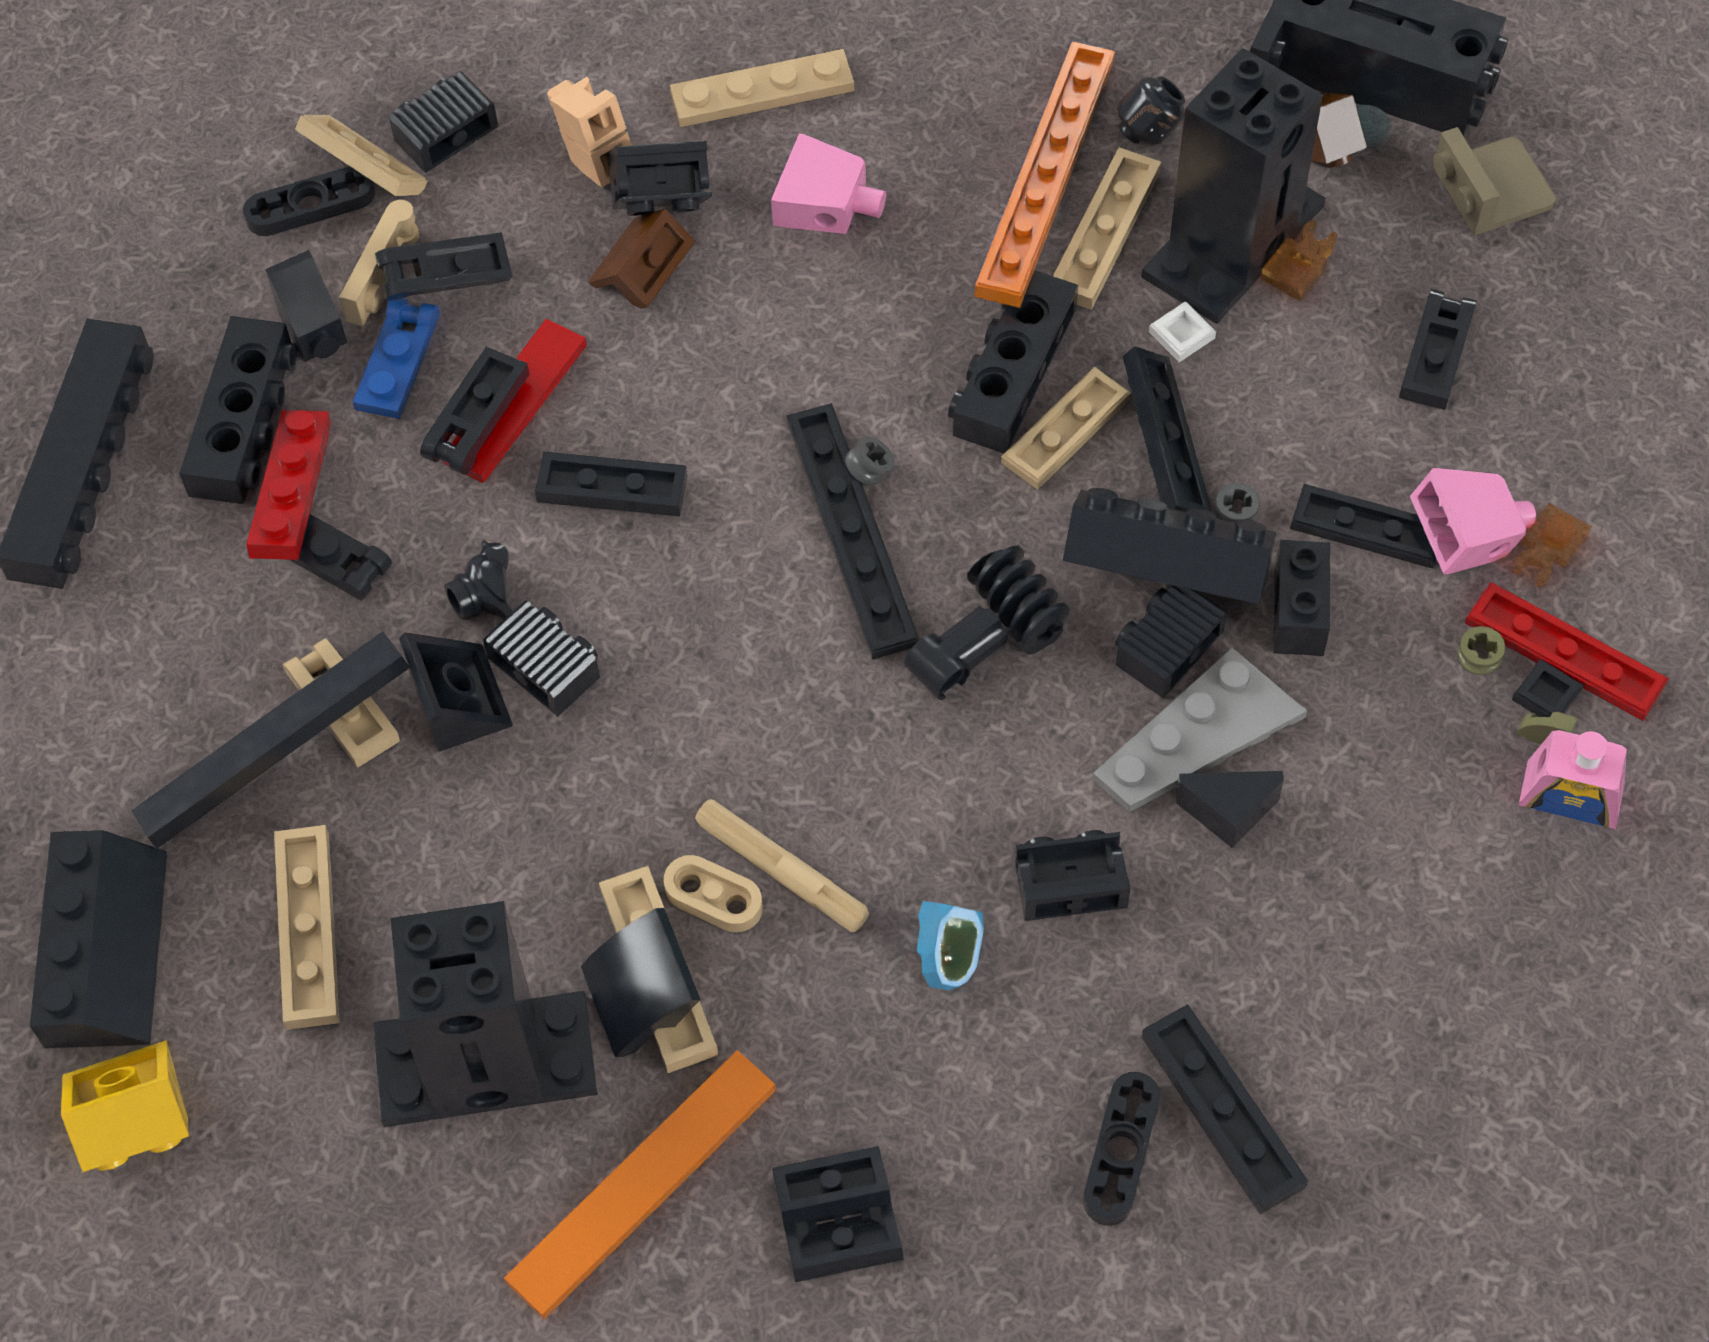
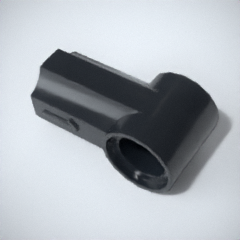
(949, 658)

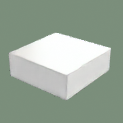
(1182, 331)

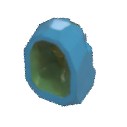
(948, 944)

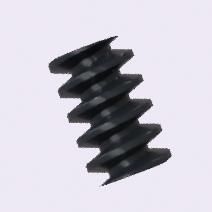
(1019, 598)

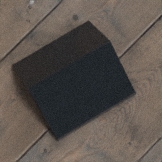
(455, 689)

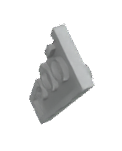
(1200, 729)

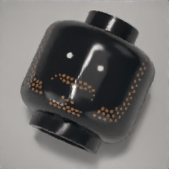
(1151, 110)

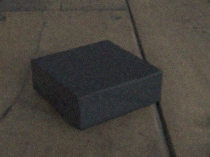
(1547, 690)

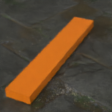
(639, 1184)

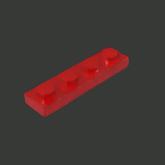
(289, 485)

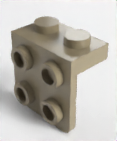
(1491, 182)

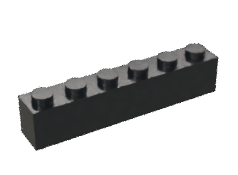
(75, 454)

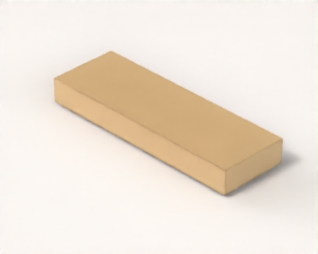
(361, 155)
(1065, 428)

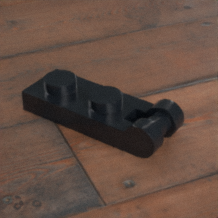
(444, 265)
(1437, 350)
(475, 409)
(330, 552)

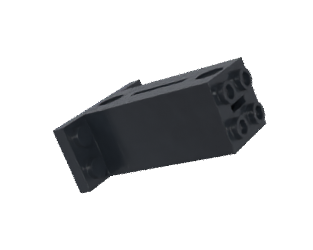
(1402, 56)
(1238, 184)
(469, 1024)

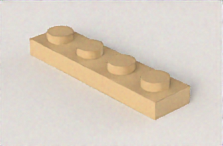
(761, 87)
(1107, 224)
(626, 900)
(306, 927)

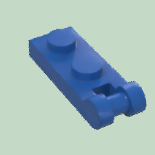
(396, 359)

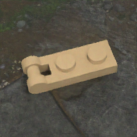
(364, 287)
(361, 731)

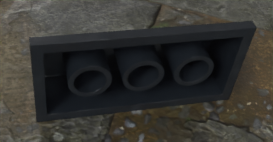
(1169, 545)
(98, 941)

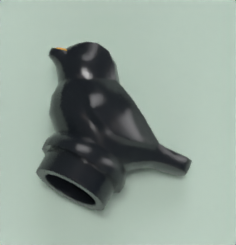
(482, 584)

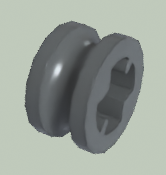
(869, 460)
(1241, 492)

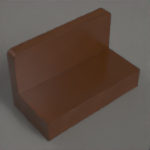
(644, 257)

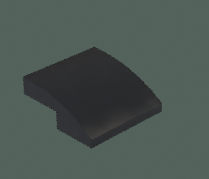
(640, 982)
(831, 1190)

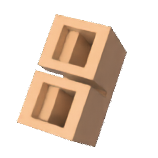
(588, 126)

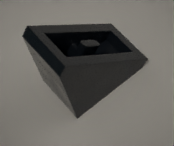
(1229, 801)

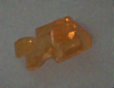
(1299, 265)
(1551, 539)

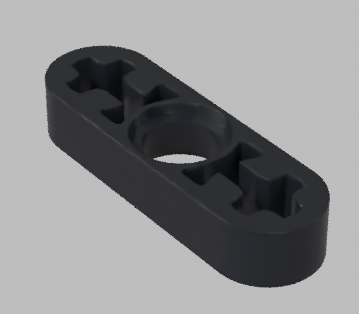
(296, 191)
(1098, 1180)

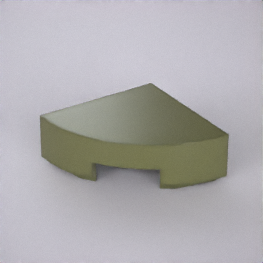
(1539, 728)

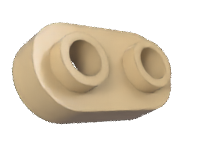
(716, 892)

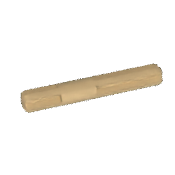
(782, 866)

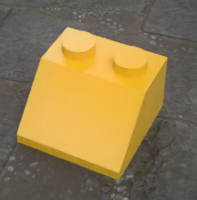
(123, 1108)

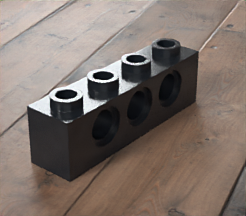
(233, 387)
(995, 420)

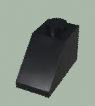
(306, 306)

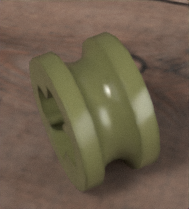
(1492, 642)

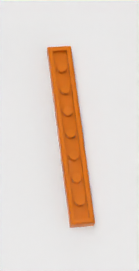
(1044, 175)

